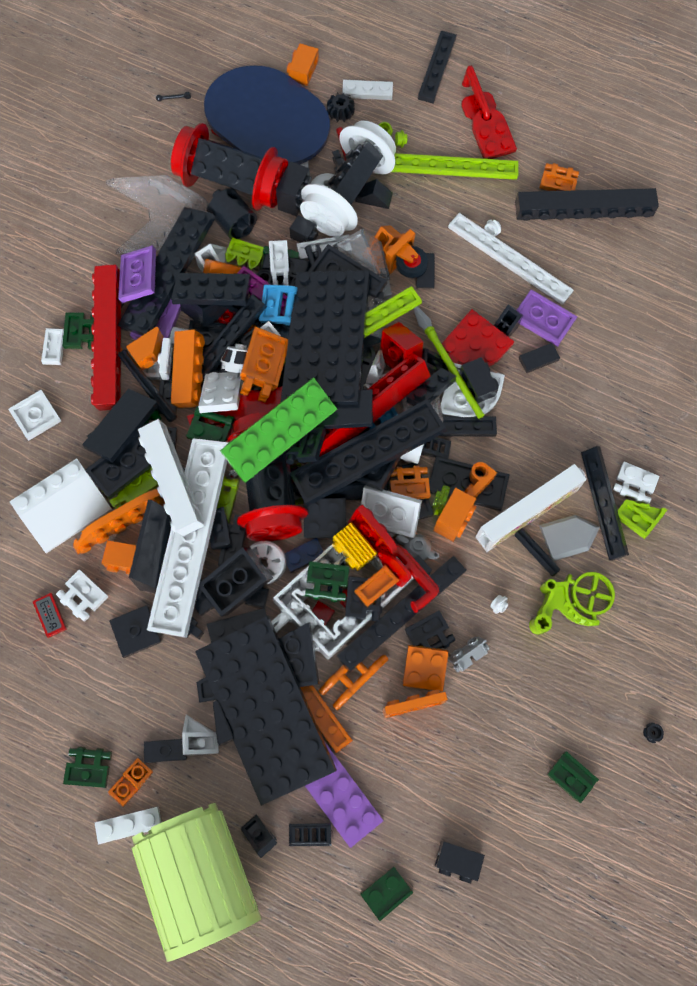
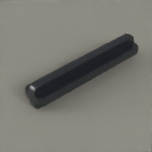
(538, 553)

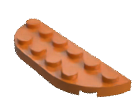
(115, 521)

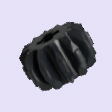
(340, 107)

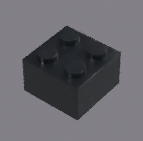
(290, 188)

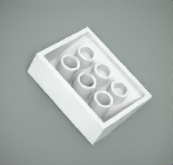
(61, 505)

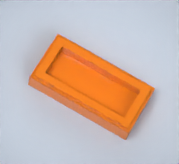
(376, 585)

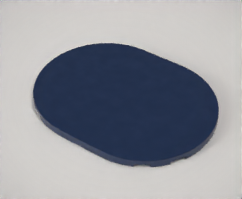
(267, 109)

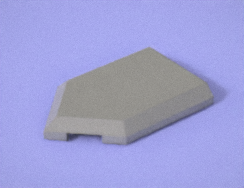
(568, 536)

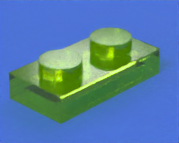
(440, 500)

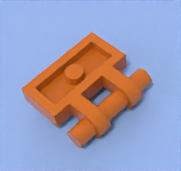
(556, 182)
(415, 488)

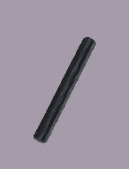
(147, 385)

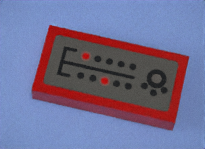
(49, 615)

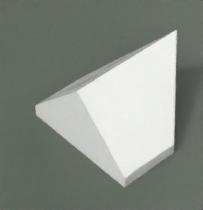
(211, 252)
(198, 738)

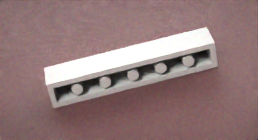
(170, 478)

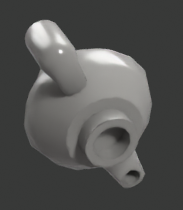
(417, 546)

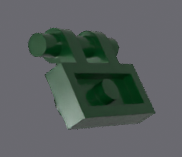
(74, 331)
(328, 575)
(86, 774)

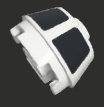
(234, 358)

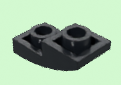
(427, 279)

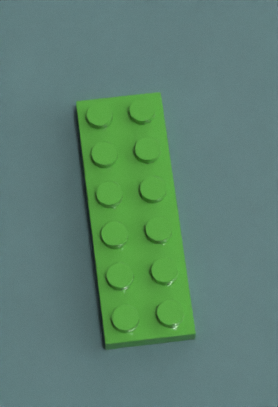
(278, 430)

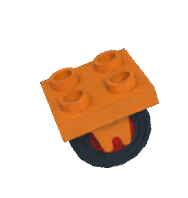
(406, 257)

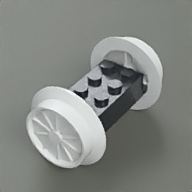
(367, 151)

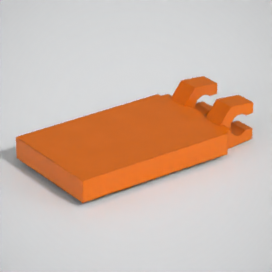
(263, 362)

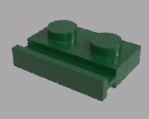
(572, 777)
(386, 893)

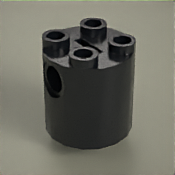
(232, 213)

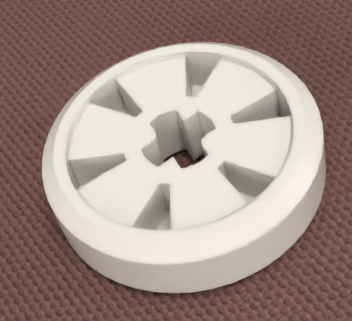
(275, 555)

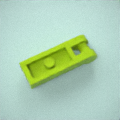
(227, 498)

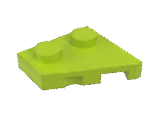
(640, 517)

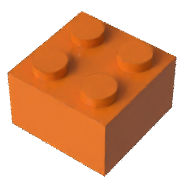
(457, 510)

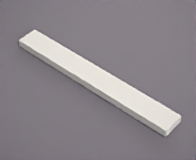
(510, 258)

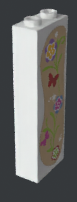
(530, 507)

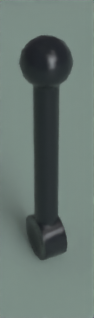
(187, 95)

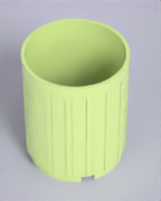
(194, 881)

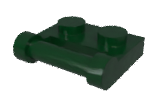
(206, 431)

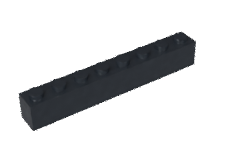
(586, 204)

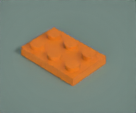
(414, 703)

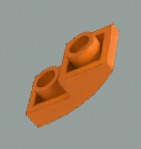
(130, 782)

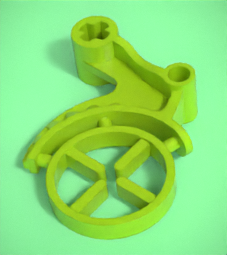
(558, 598)

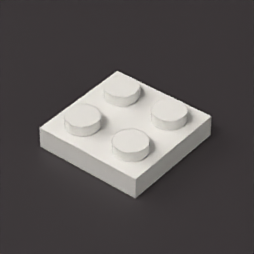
(34, 415)

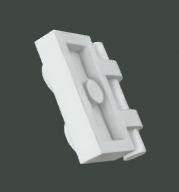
(637, 478)
(85, 590)

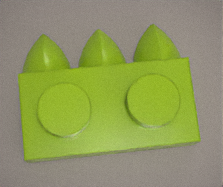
(244, 253)

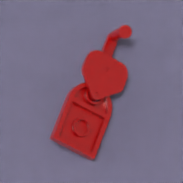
(488, 123)
(388, 552)

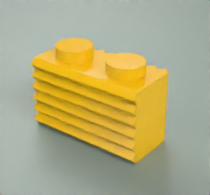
(354, 547)

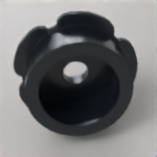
(647, 732)

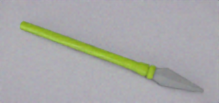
(425, 323)

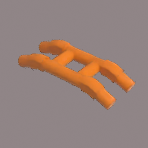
(352, 687)

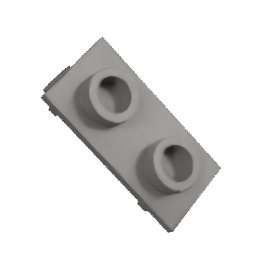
(475, 647)

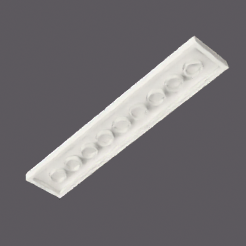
(187, 553)

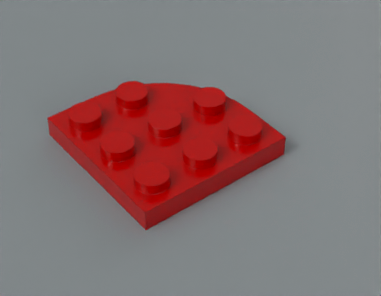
(476, 339)

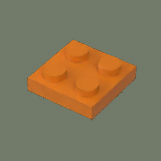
(425, 667)

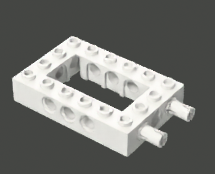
(293, 609)

